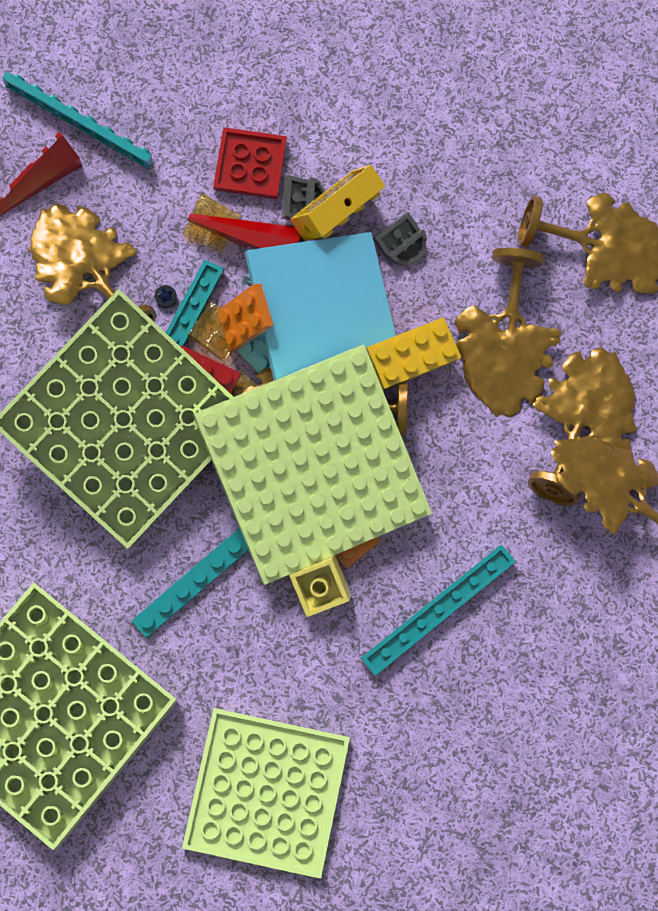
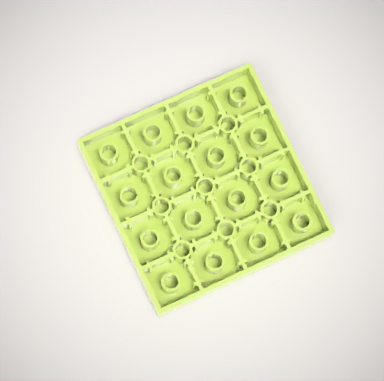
(116, 418)
(312, 464)
(66, 715)

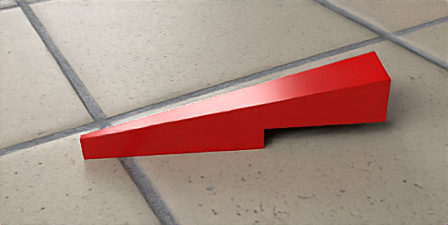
(46, 170)
(246, 232)

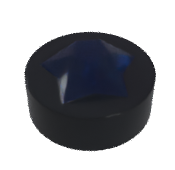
(165, 296)

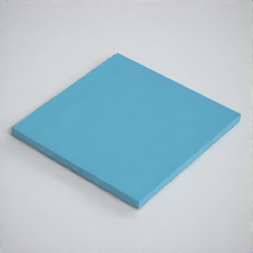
(320, 299)

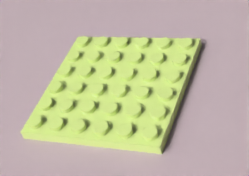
(266, 793)

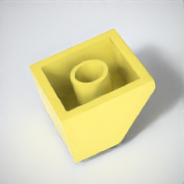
(321, 586)

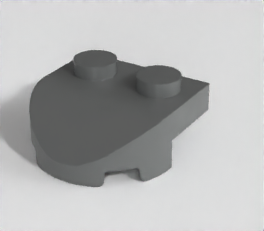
(299, 194)
(402, 240)

